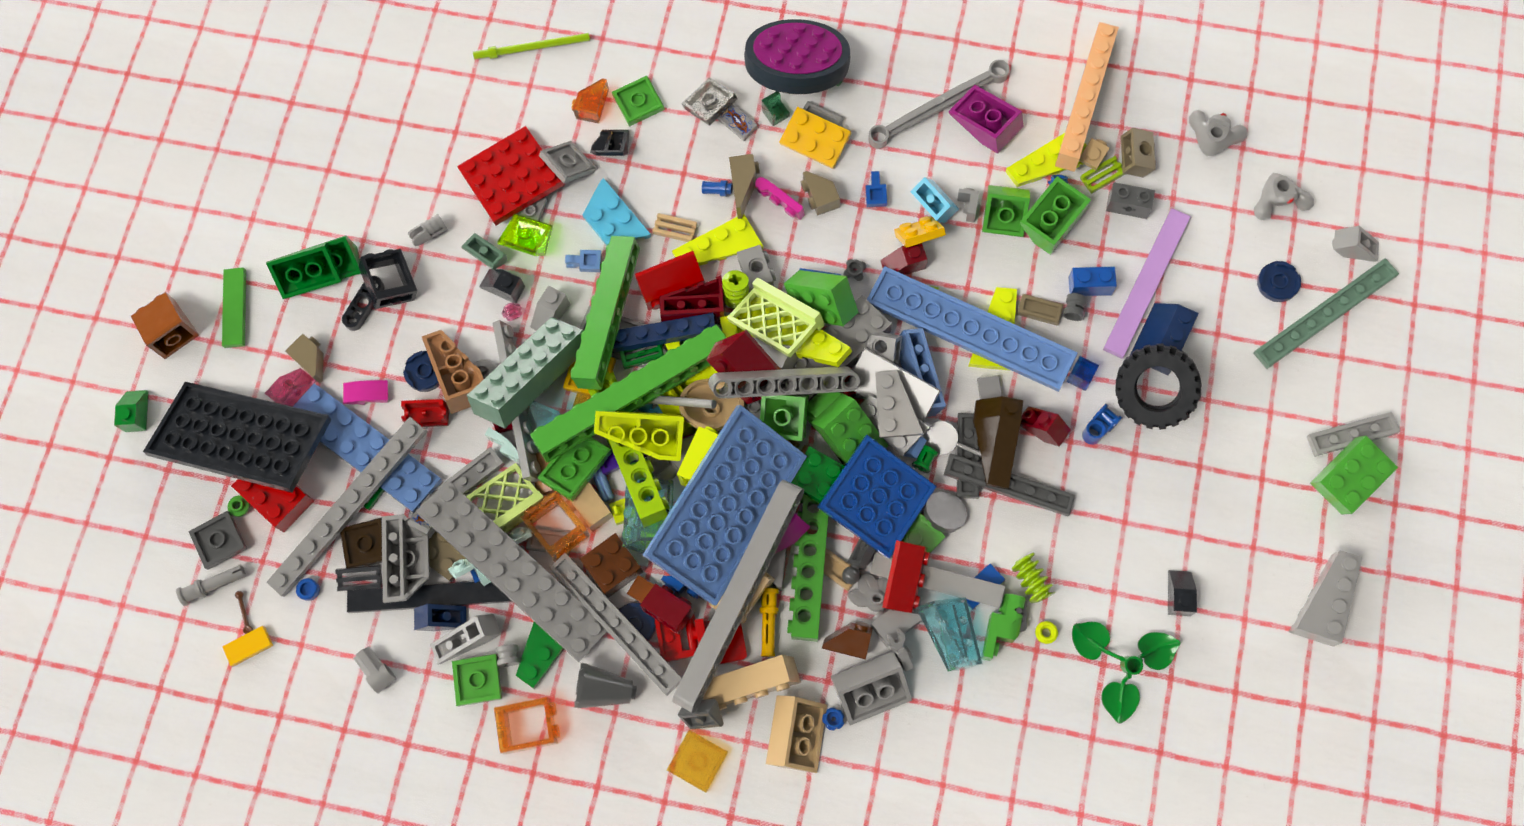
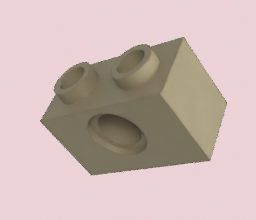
(1138, 152)

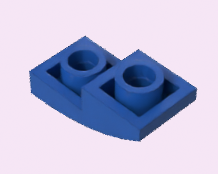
(677, 586)

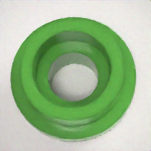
(242, 510)

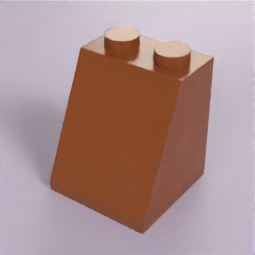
(164, 325)

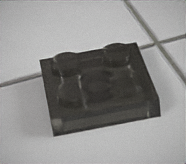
(709, 101)

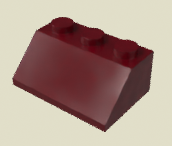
(741, 354)

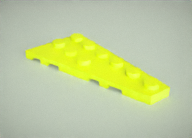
(818, 346)

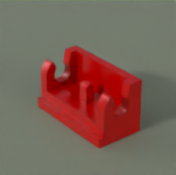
(426, 412)

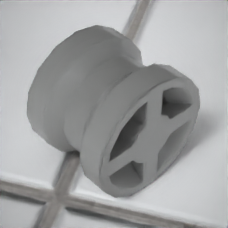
(507, 655)

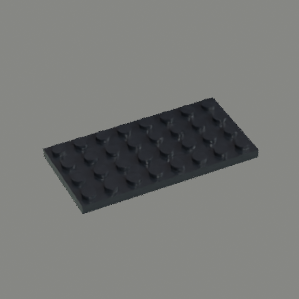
(238, 436)

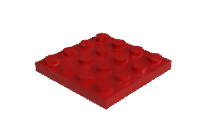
(509, 175)

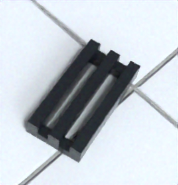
(340, 579)

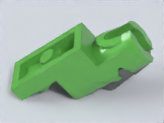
(1005, 625)

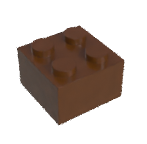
(611, 565)

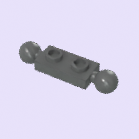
(859, 559)

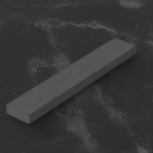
(1019, 487)

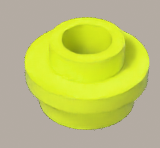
(1052, 629)

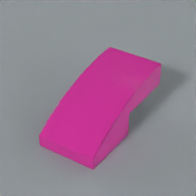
(365, 391)

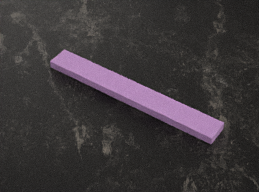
(1146, 283)

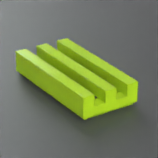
(1116, 166)

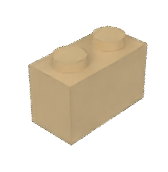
(591, 508)

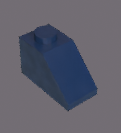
(439, 617)

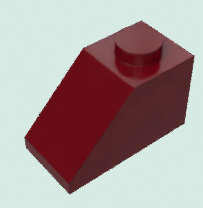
(906, 259)

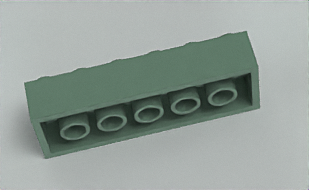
(526, 373)

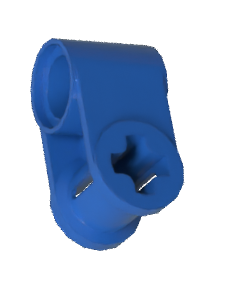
(1103, 423)

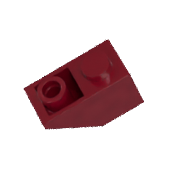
(1045, 425)

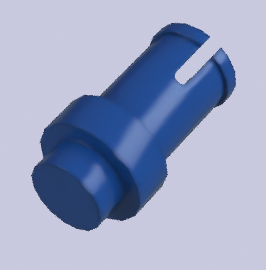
(722, 188)

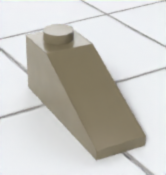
(743, 179)

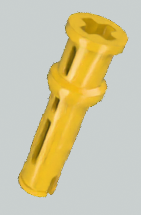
(768, 610)

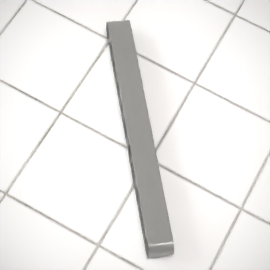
(738, 596)

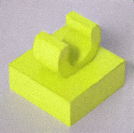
(617, 509)

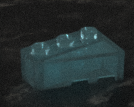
(951, 632)

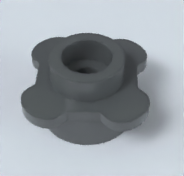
(851, 264)

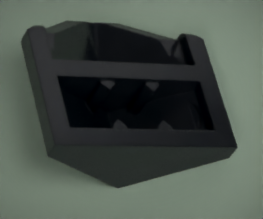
(611, 143)

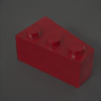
(694, 301)

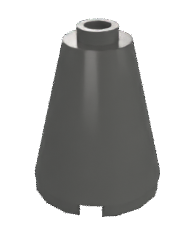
(602, 688)

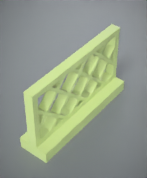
(788, 305)
(512, 517)

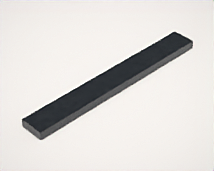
(442, 594)

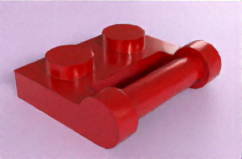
(671, 644)

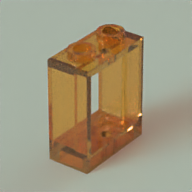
(567, 542)
(504, 731)

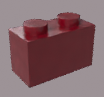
(667, 608)

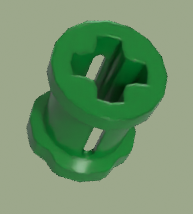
(925, 459)

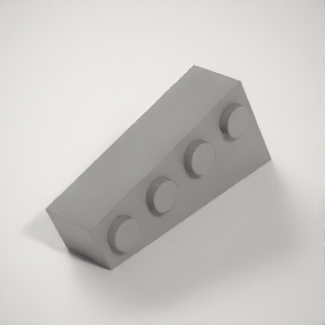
(1330, 601)

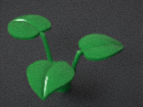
(1123, 698)

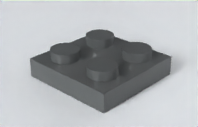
(217, 540)

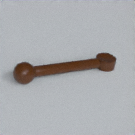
(239, 595)

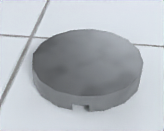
(945, 512)

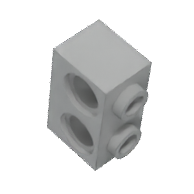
(893, 346)

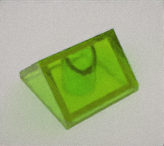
(526, 235)

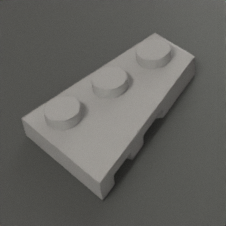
(895, 410)
(899, 444)

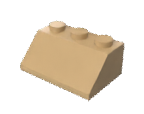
(796, 734)

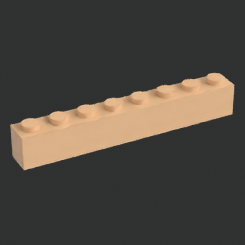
(1086, 97)

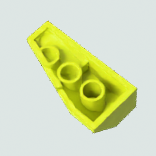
(649, 433)

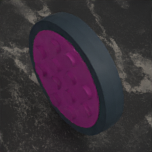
(797, 56)

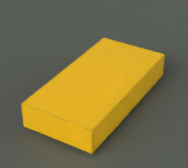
(247, 646)

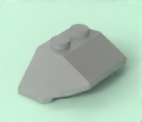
(403, 558)

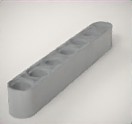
(775, 377)

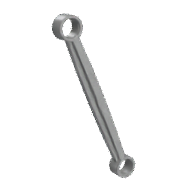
(937, 104)

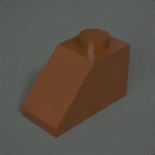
(850, 640)

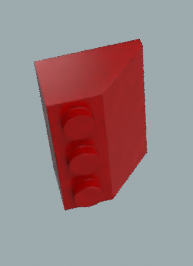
(668, 277)
(906, 577)

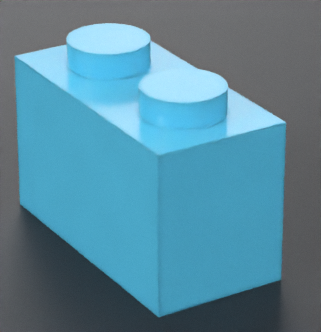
(934, 200)

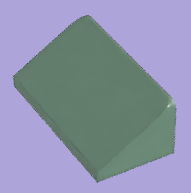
(484, 251)

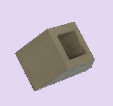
(821, 193)

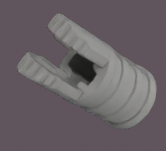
(427, 230)

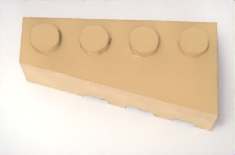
(753, 681)

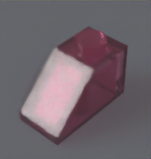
(290, 387)

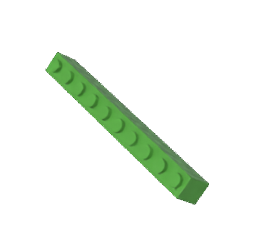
(628, 394)

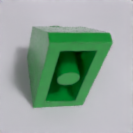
(132, 411)

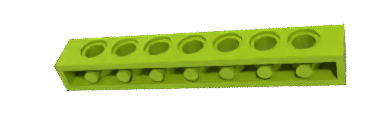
(648, 511)

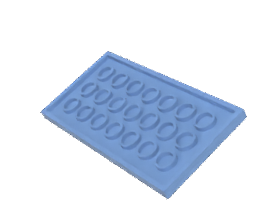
(723, 505)

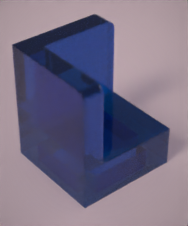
(1082, 373)

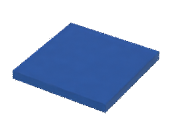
(877, 496)

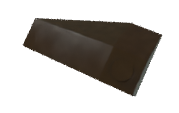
(997, 430)

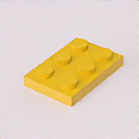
(815, 137)

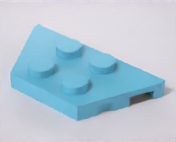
(611, 216)

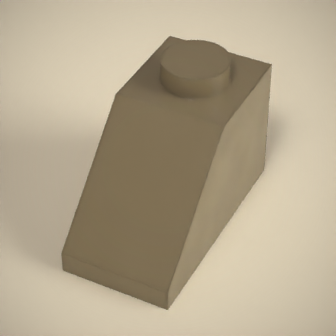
(308, 356)

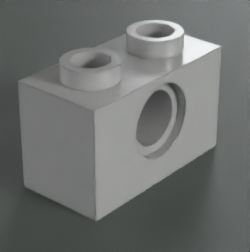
(753, 258)

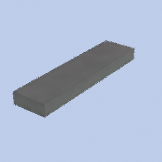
(967, 436)

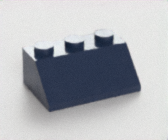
(1168, 326)

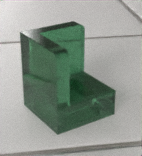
(774, 108)

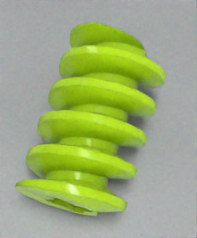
(735, 288)
(1032, 579)

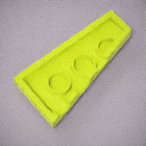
(1038, 164)
(721, 241)
(1003, 306)

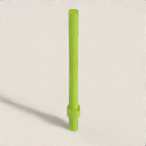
(494, 52)

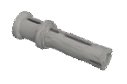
(201, 588)

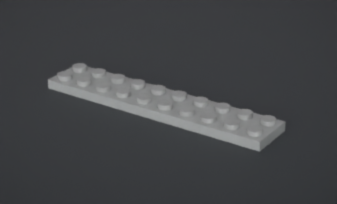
(512, 570)

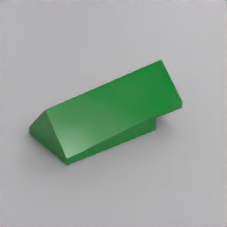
(315, 267)

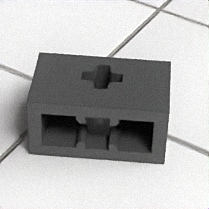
(1130, 200)

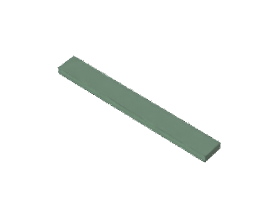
(1326, 313)

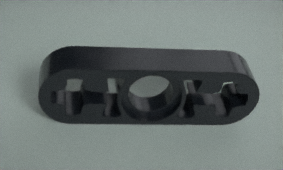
(350, 313)

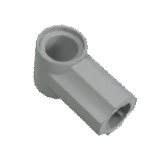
(377, 673)

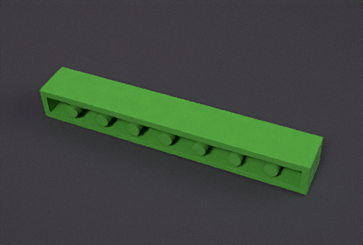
(605, 313)

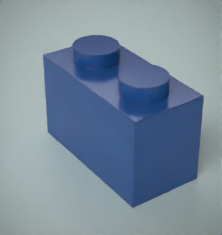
(1092, 281)

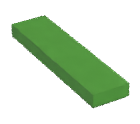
(234, 307)

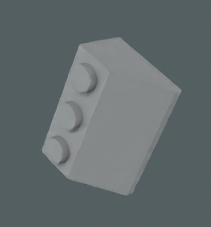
(871, 688)

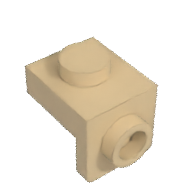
(1094, 153)

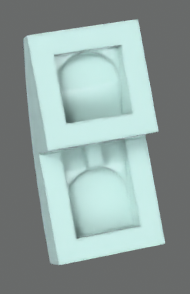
(507, 448)

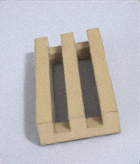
(675, 220)

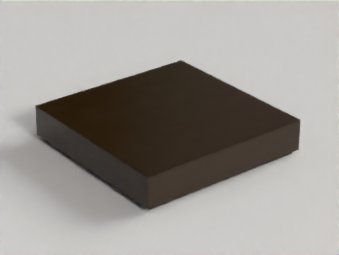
(362, 543)

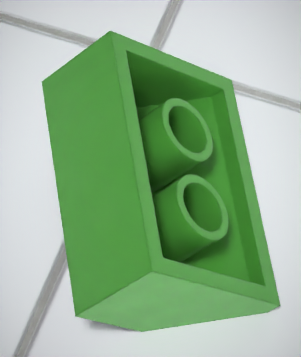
(1054, 215)

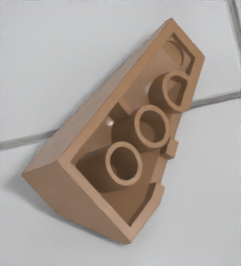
(453, 370)

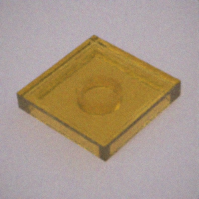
(697, 761)

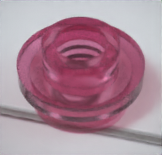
(511, 311)

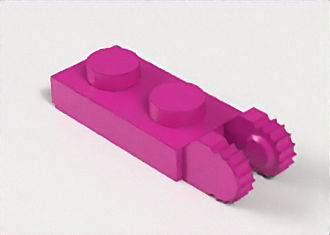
(778, 197)

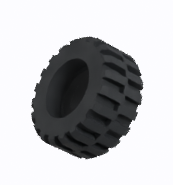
(1167, 414)

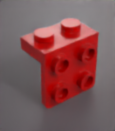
(736, 649)

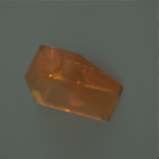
(591, 101)

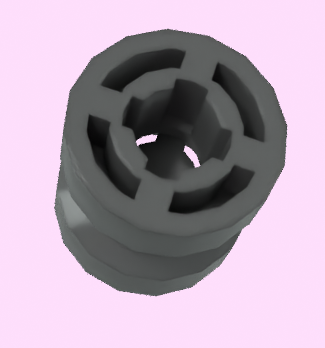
(1075, 307)

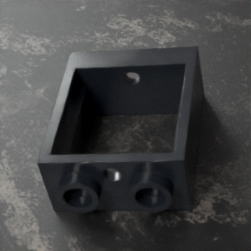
(394, 295)

